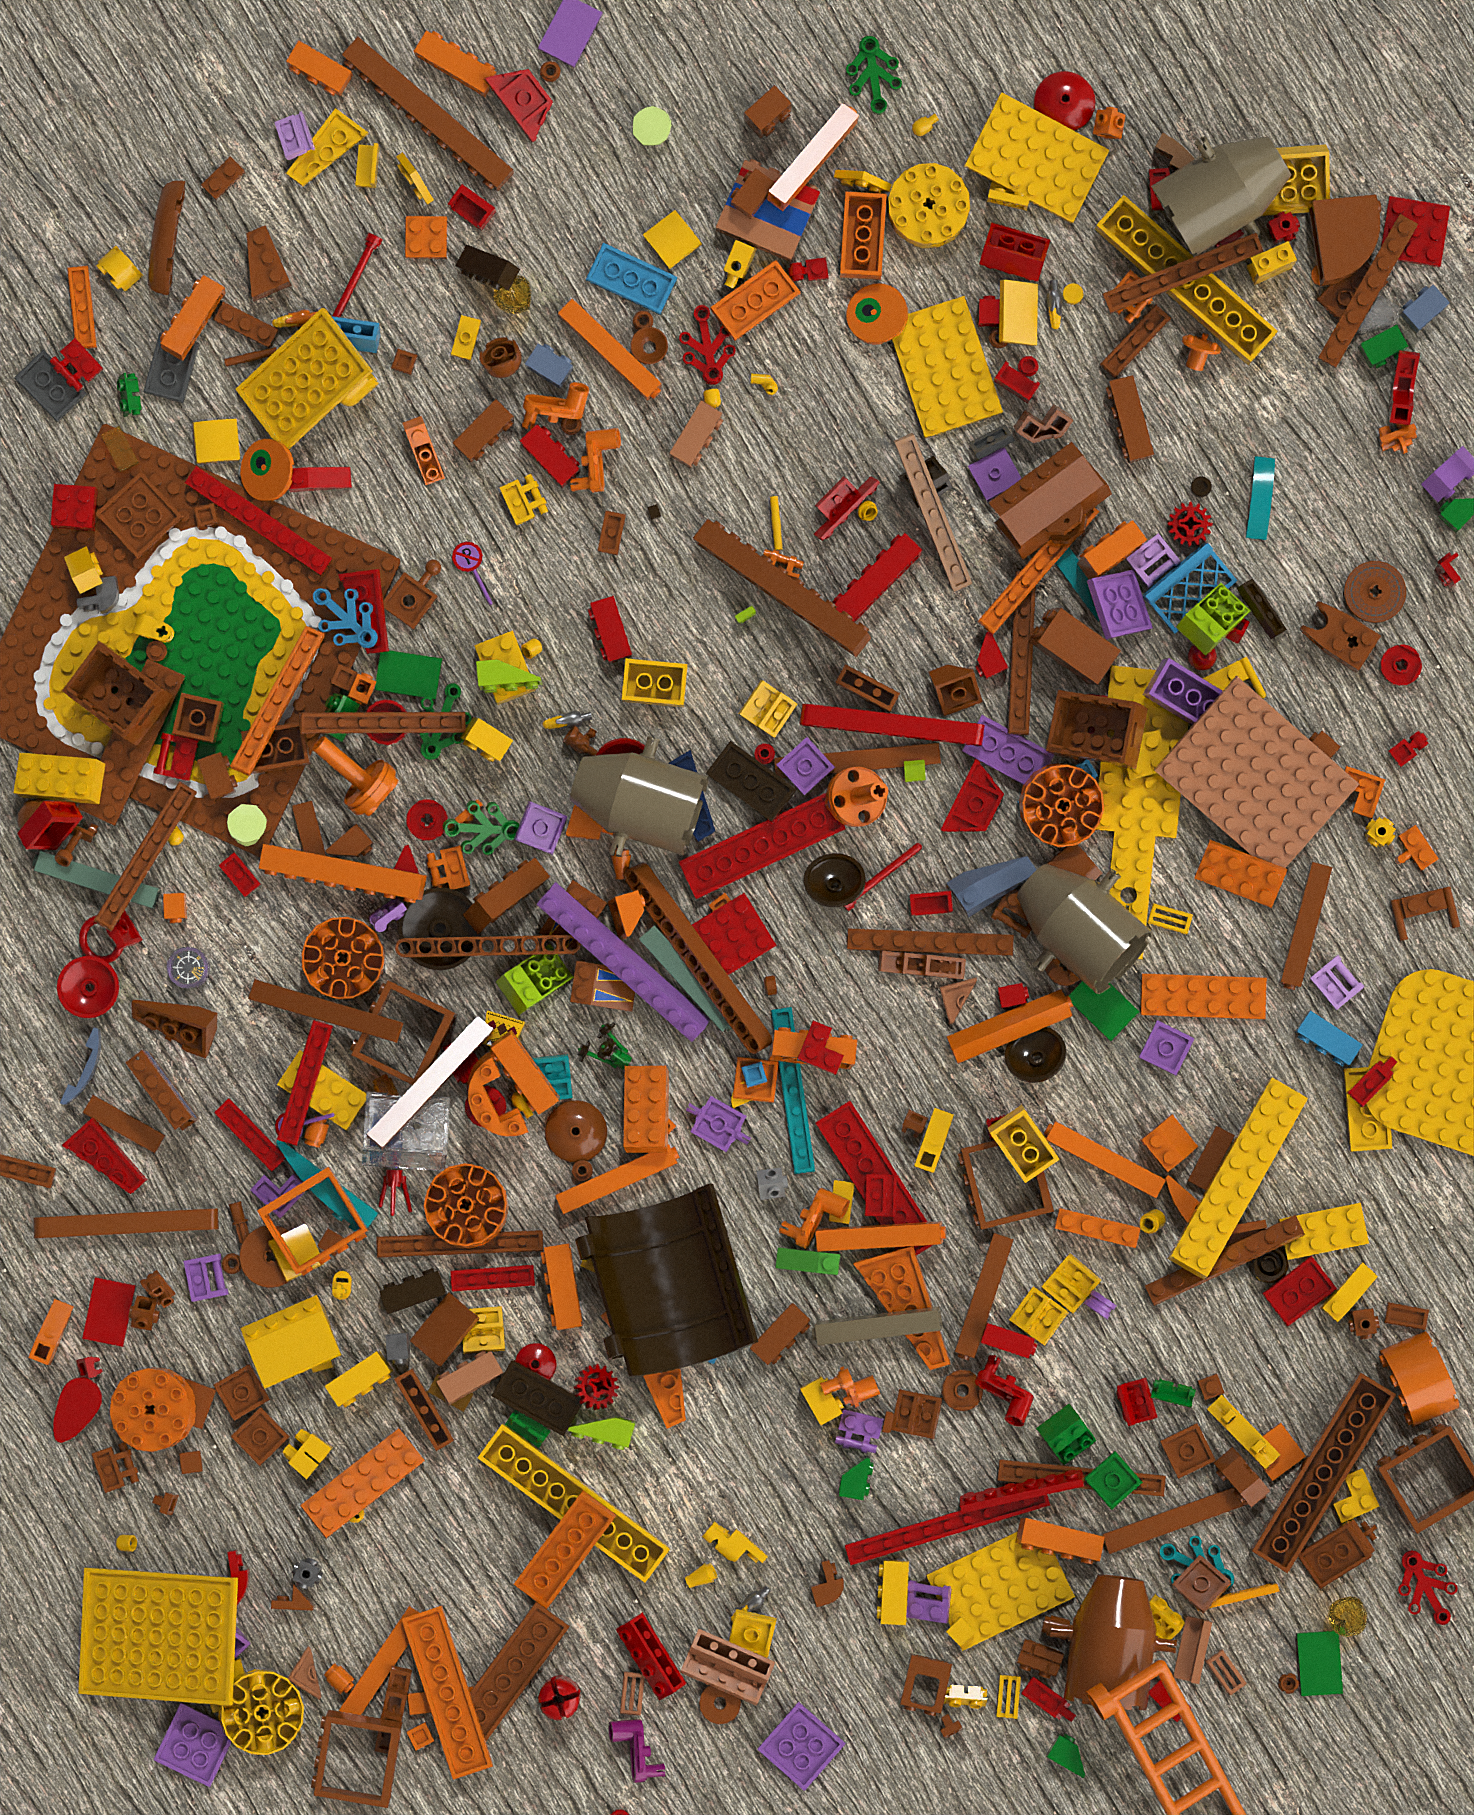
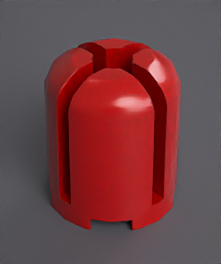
(566, 1687)

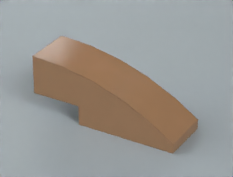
(1174, 151)

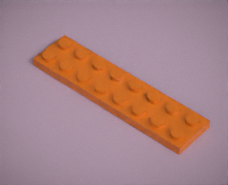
(447, 1692)

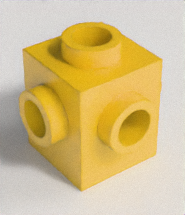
(1372, 832)

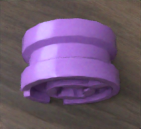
(1100, 1304)

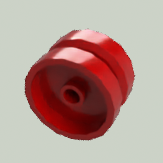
(386, 706)

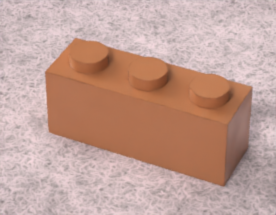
(696, 435)
(468, 1377)

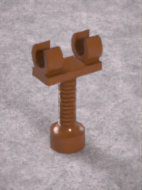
(64, 856)

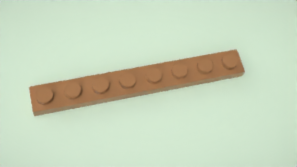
(932, 512)

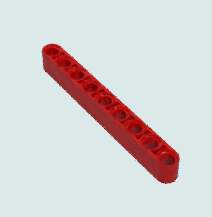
(892, 724)

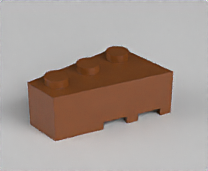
(265, 265)

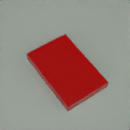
(1299, 1291)
(109, 1312)

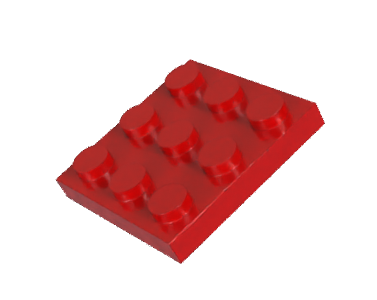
(1428, 238)
(735, 934)

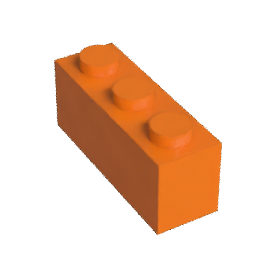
(319, 69)

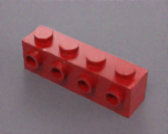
(650, 1656)

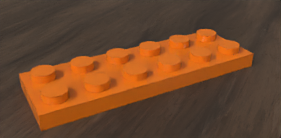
(1203, 996)
(362, 1483)
(564, 1549)

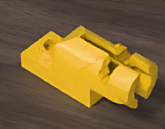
(733, 1545)

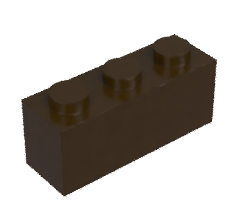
(487, 268)
(412, 1291)

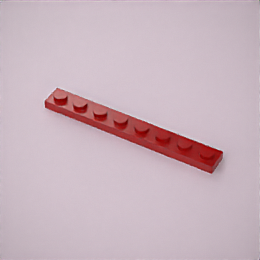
(258, 520)

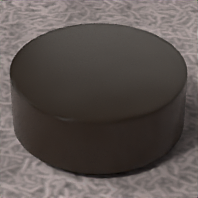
(1201, 487)

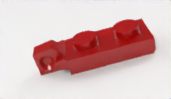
(1372, 1081)
(1047, 1699)

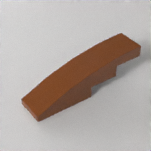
(921, 965)
(394, 1703)

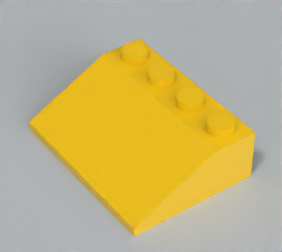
(1308, 179)
(291, 1341)

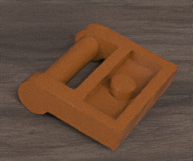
(1011, 903)

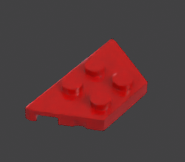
(522, 99)
(974, 803)

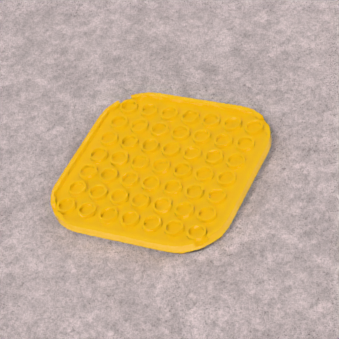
(1432, 1040)

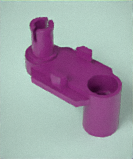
(634, 1733)

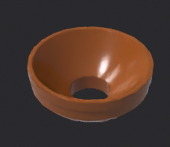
(645, 335)

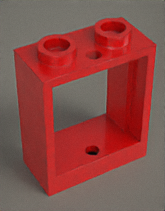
(65, 816)
(1008, 1340)

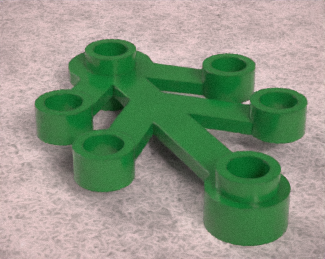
(873, 71)
(434, 740)
(484, 829)

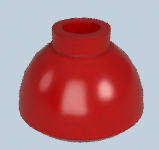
(1199, 660)

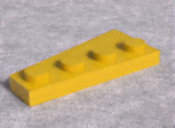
(330, 143)

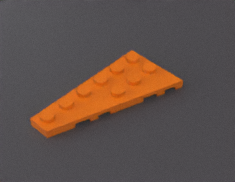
(901, 1287)

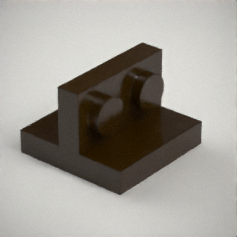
(938, 475)

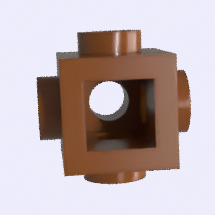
(144, 1313)
(1358, 1317)

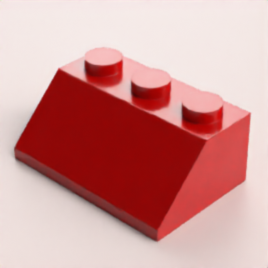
(1014, 252)

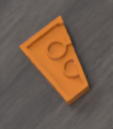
(668, 1396)

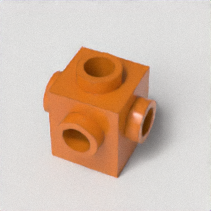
(1109, 123)

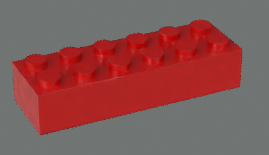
(878, 577)

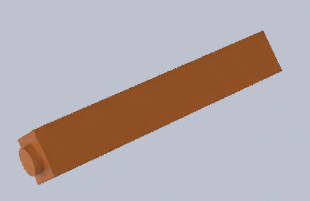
(1305, 926)
(983, 1296)

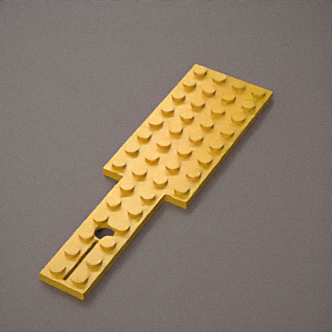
(1142, 806)

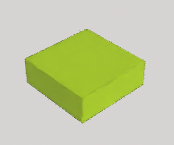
(745, 615)
(914, 770)

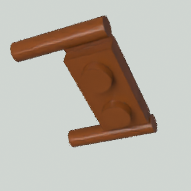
(1422, 904)

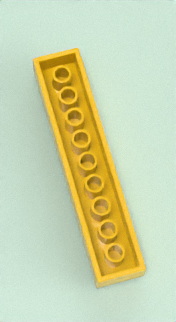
(1205, 298)
(1237, 1178)
(558, 1489)

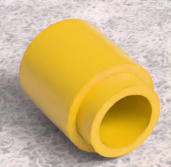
(1152, 1221)

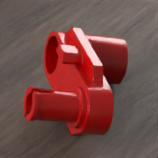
(1005, 1389)

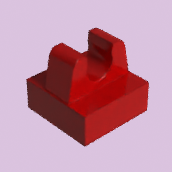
(86, 1367)

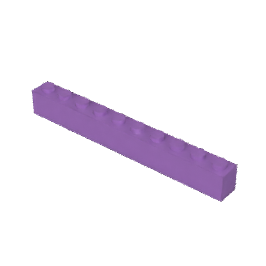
(623, 961)

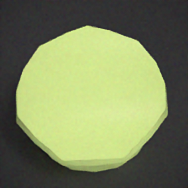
(651, 126)
(246, 824)

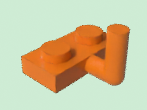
(1417, 848)

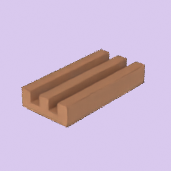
(1215, 1657)
(632, 1694)

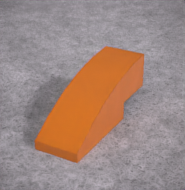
(1181, 1198)

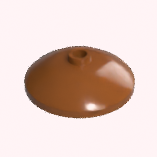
(581, 1146)

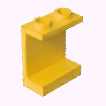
(1271, 263)

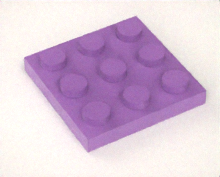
(1119, 604)
(194, 1745)
(801, 1746)

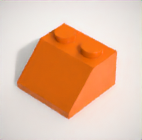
(1169, 1143)

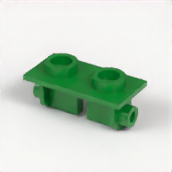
(127, 386)
(1166, 1391)
(527, 1428)

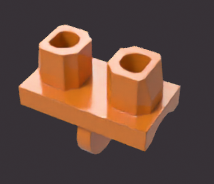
(1398, 439)

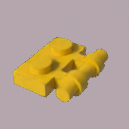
(517, 502)

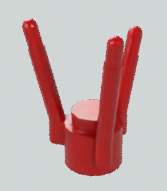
(394, 1179)

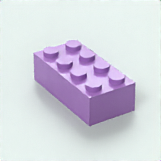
(1180, 691)

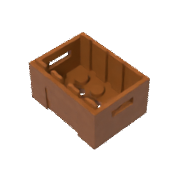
(93, 686)
(1078, 712)

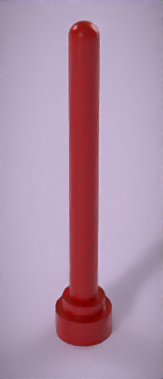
(372, 243)
(887, 871)

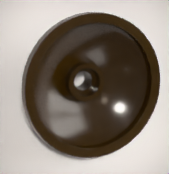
(834, 871)
(1041, 1044)

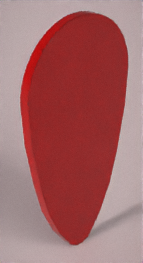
(76, 1408)

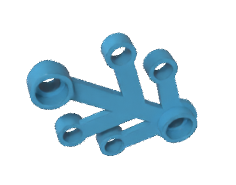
(348, 619)

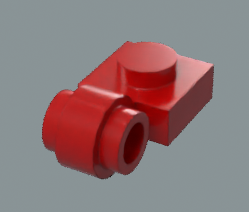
(815, 270)
(1404, 752)

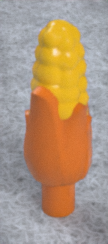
(294, 319)

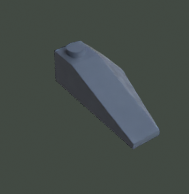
(987, 884)

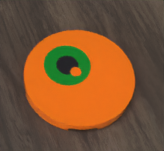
(877, 313)
(267, 470)

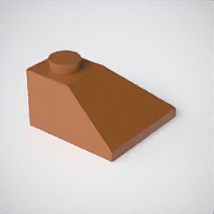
(955, 688)

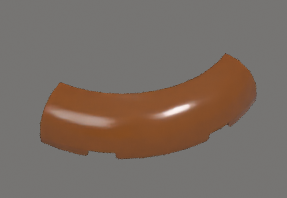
(164, 237)

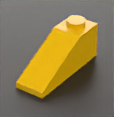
(1349, 1292)

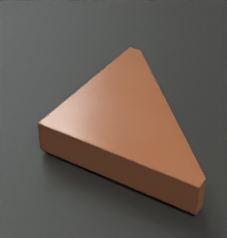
(955, 997)
(305, 1674)

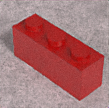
(550, 455)
(610, 630)

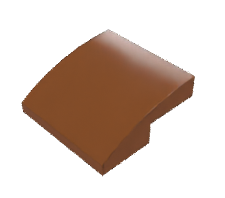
(1076, 861)
(203, 1400)
(916, 1414)

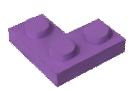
(268, 1191)

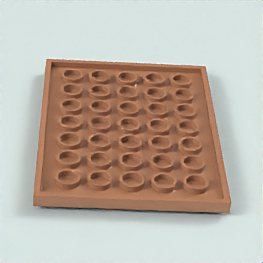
(1256, 775)

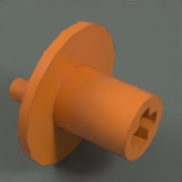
(1199, 350)

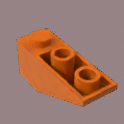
(423, 450)
(51, 1332)

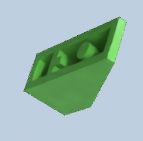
(807, 1261)

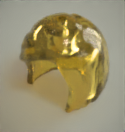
(516, 299)
(1347, 1610)

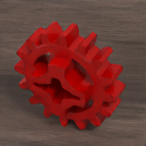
(1190, 515)
(603, 1382)

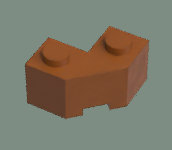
(1052, 426)
(1241, 1476)

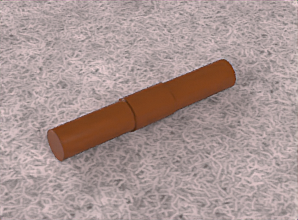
(249, 357)

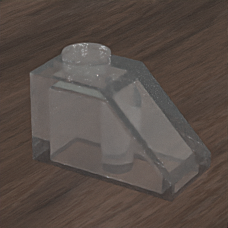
(1380, 316)

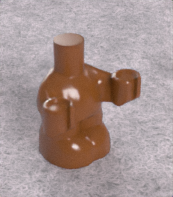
(580, 742)

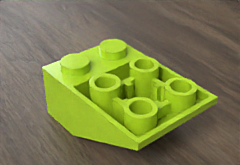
(1212, 618)
(497, 675)
(533, 980)
(611, 1429)

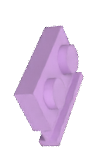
(294, 135)

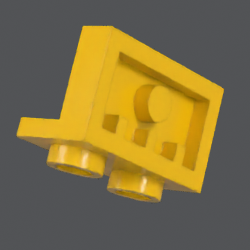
(1004, 197)
(1166, 1620)

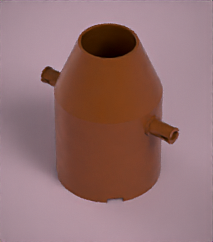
(1111, 1639)

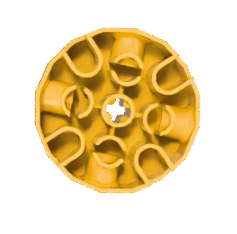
(922, 225)
(279, 1722)

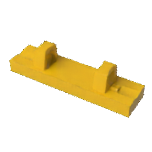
(1243, 1432)

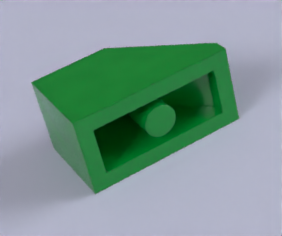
(1457, 513)
(1066, 1754)

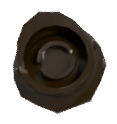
(1270, 1266)

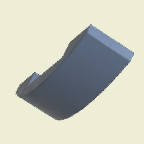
(94, 1043)

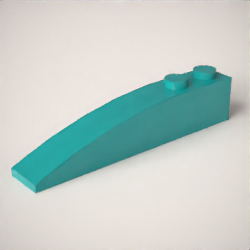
(325, 1190)

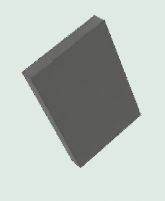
(169, 375)
(49, 387)

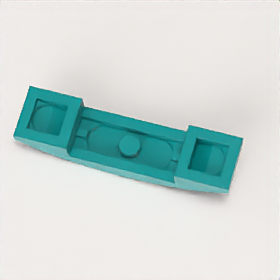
(1260, 498)

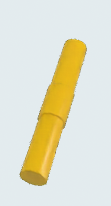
(776, 523)

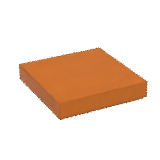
(763, 1092)
(1286, 1447)

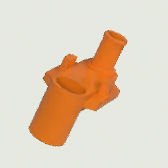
(556, 407)
(595, 443)
(823, 1202)
(856, 1391)

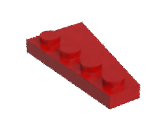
(369, 590)
(100, 1151)

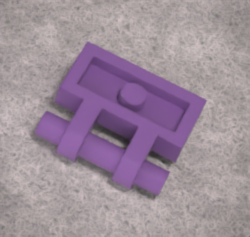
(859, 1424)

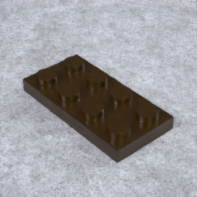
(751, 781)
(537, 1397)

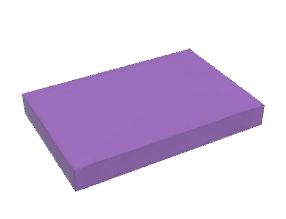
(570, 31)

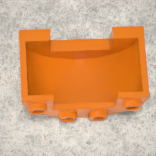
(482, 1108)
(1420, 1378)

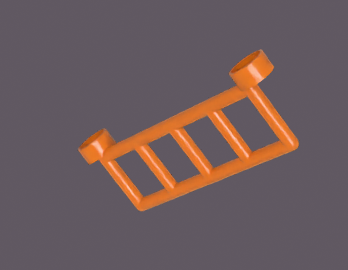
(1109, 1704)

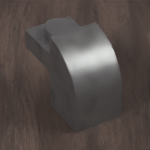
(106, 596)

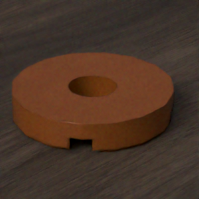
(950, 1395)
(716, 1715)

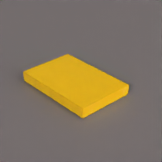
(1018, 312)

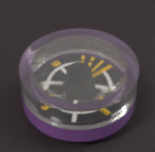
(188, 967)

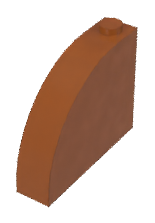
(1343, 234)

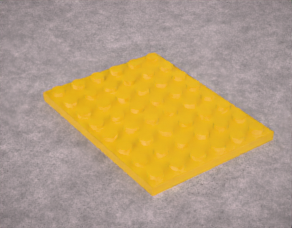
(158, 1636)

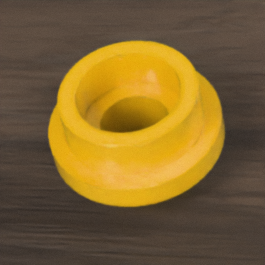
(867, 511)

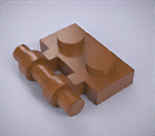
(109, 1470)

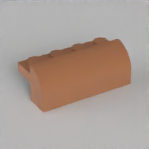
(727, 1667)

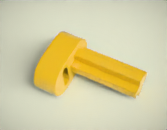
(341, 1289)

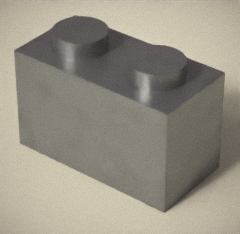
(398, 1347)

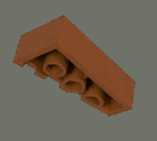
(506, 894)

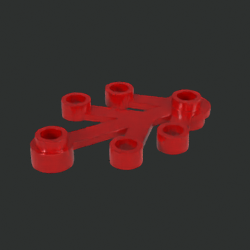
(707, 349)
(1424, 1584)

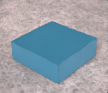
(754, 1074)

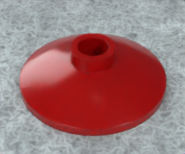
(542, 1354)

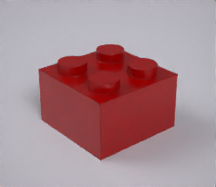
(74, 507)

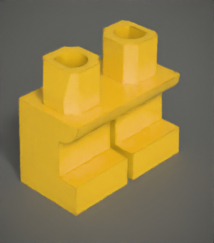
(300, 1459)

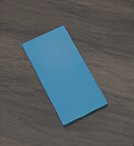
(631, 278)

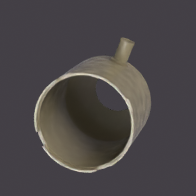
(1222, 190)
(640, 798)
(1082, 925)

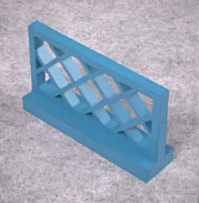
(1177, 574)

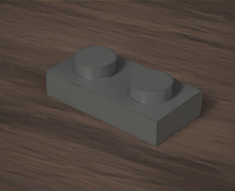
(991, 441)

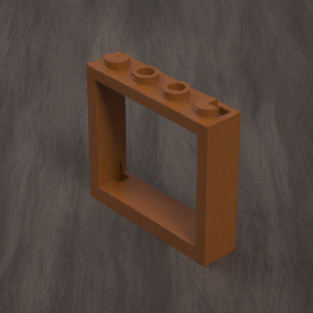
(974, 1198)
(365, 1722)

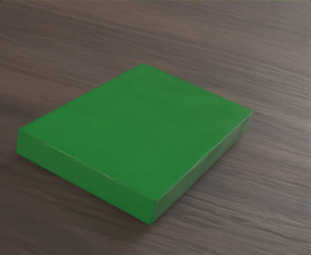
(408, 674)
(1106, 1011)
(1319, 1663)

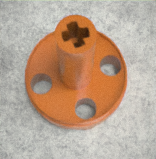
(368, 786)
(863, 795)

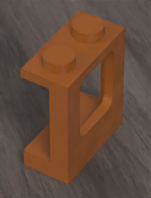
(928, 1667)

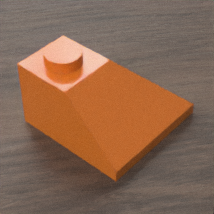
(626, 912)

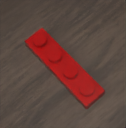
(250, 1134)
(492, 1278)

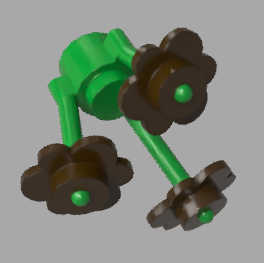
(618, 1058)

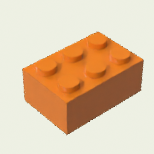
(1111, 550)

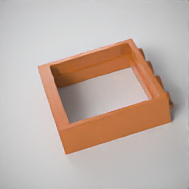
(295, 1192)

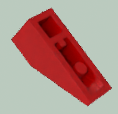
(320, 478)

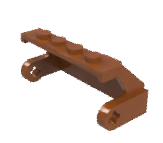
(1049, 502)

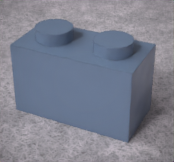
(1424, 308)
(549, 365)

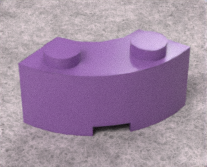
(1449, 474)

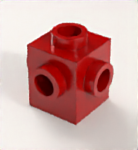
(1279, 233)

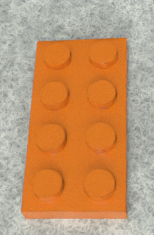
(755, 300)
(1240, 873)

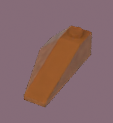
(185, 1024)

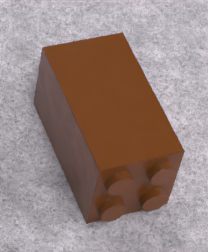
(1074, 645)

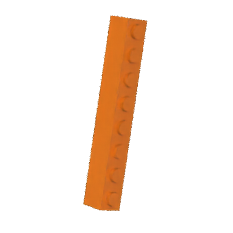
(342, 872)

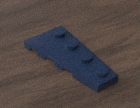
(704, 824)

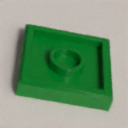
(1113, 1480)

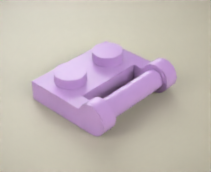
(1148, 555)
(1331, 987)

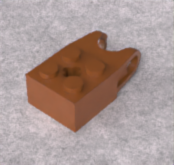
(1334, 637)

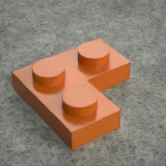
(1368, 791)

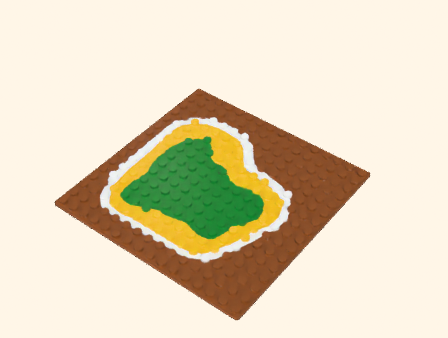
(234, 622)

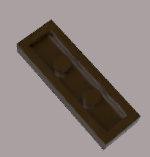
(1261, 608)

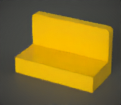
(367, 166)

